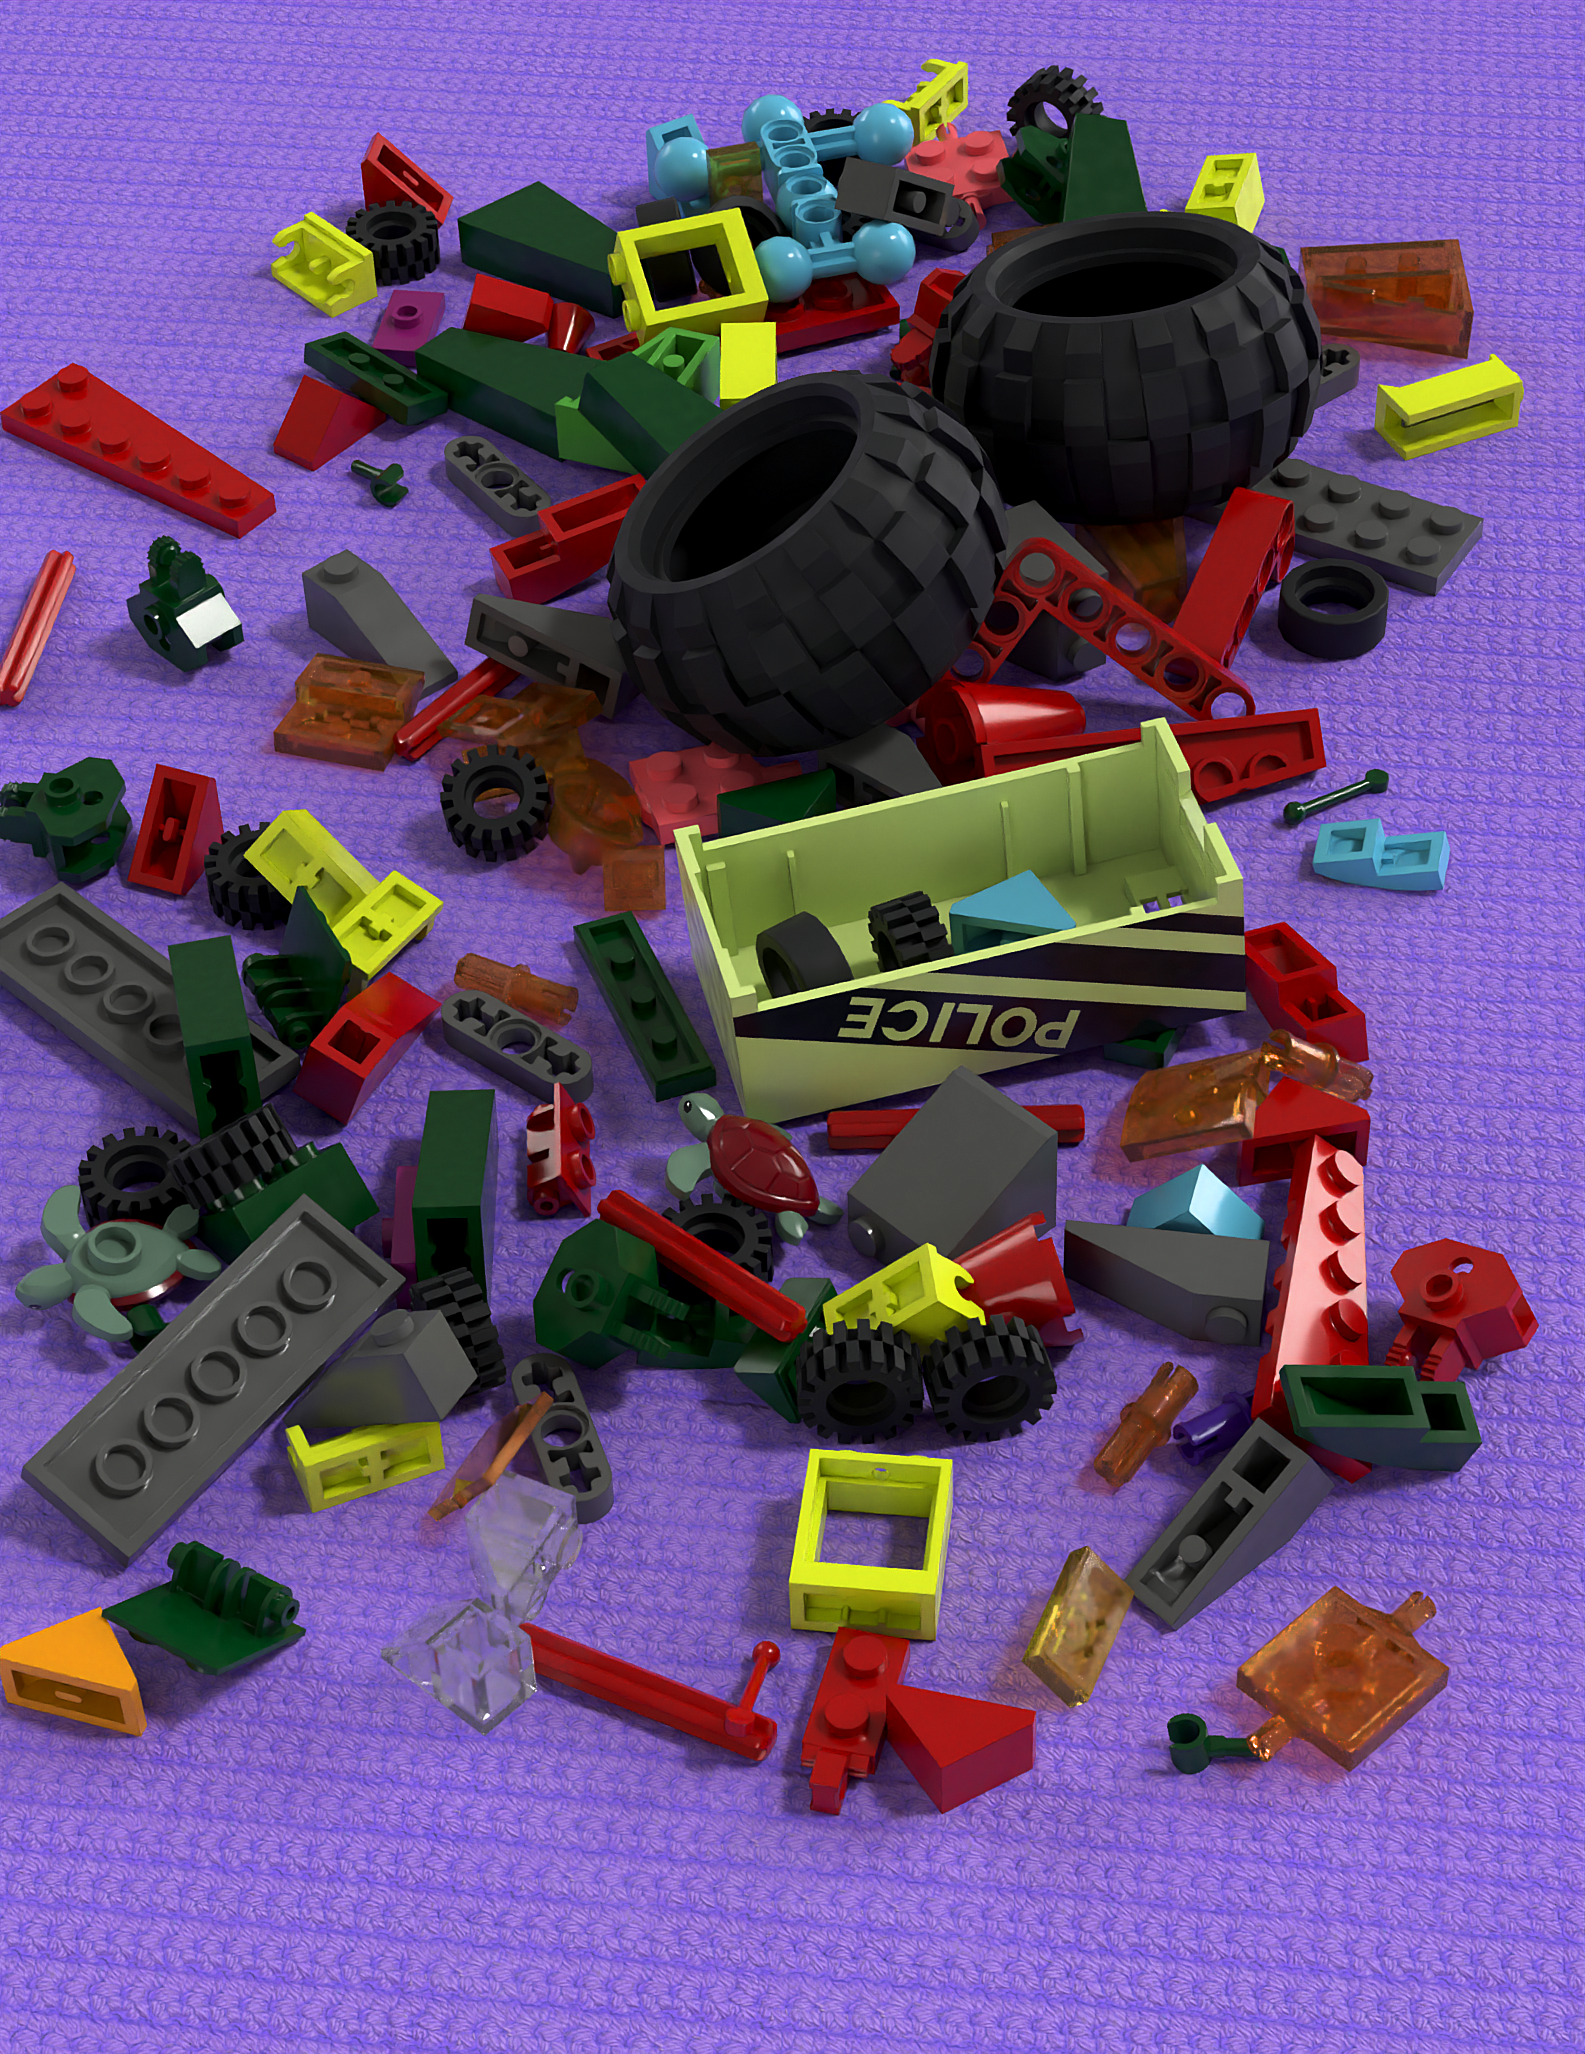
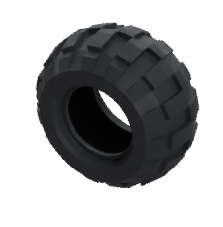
(1130, 364)
(807, 563)

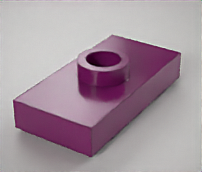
(408, 324)
(399, 1233)

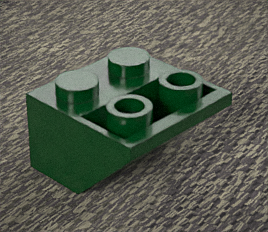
(252, 1208)

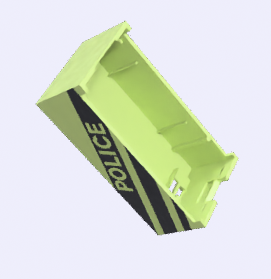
(1094, 832)

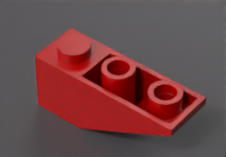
(363, 1045)

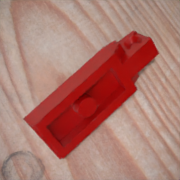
(850, 1713)

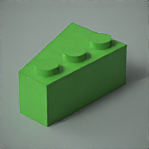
(679, 353)

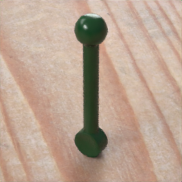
(1375, 781)

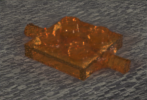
(1342, 1677)

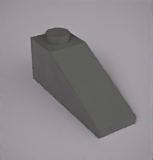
(369, 621)
(552, 647)
(877, 767)
(1182, 1280)
(394, 1374)
(1230, 1525)

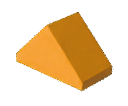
(74, 1674)

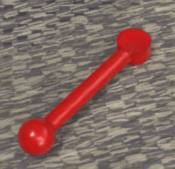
(740, 1720)

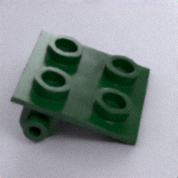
(307, 978)
(211, 1612)

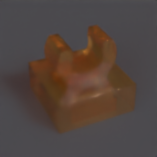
(634, 878)

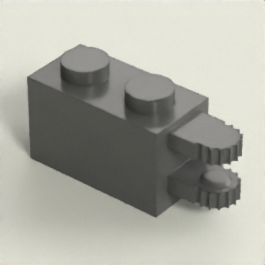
(896, 196)

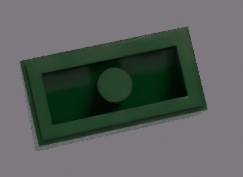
(769, 1364)

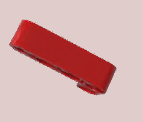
(1245, 552)

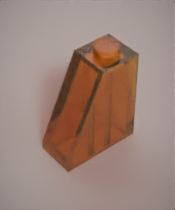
(1143, 563)

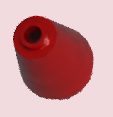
(977, 714)
(1022, 1280)

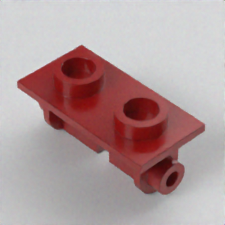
(560, 1155)

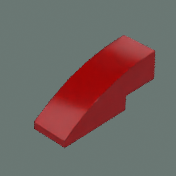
(569, 546)
(1300, 991)

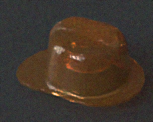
(592, 811)

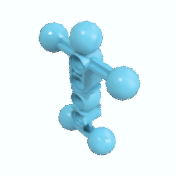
(803, 197)

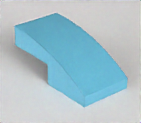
(1363, 856)

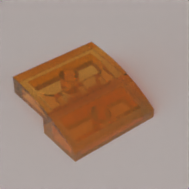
(349, 711)
(528, 718)
(1194, 1105)

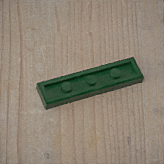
(644, 1006)

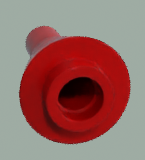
(569, 328)

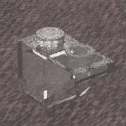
(519, 1543)
(467, 1661)

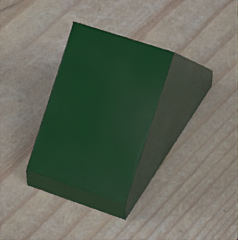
(776, 803)

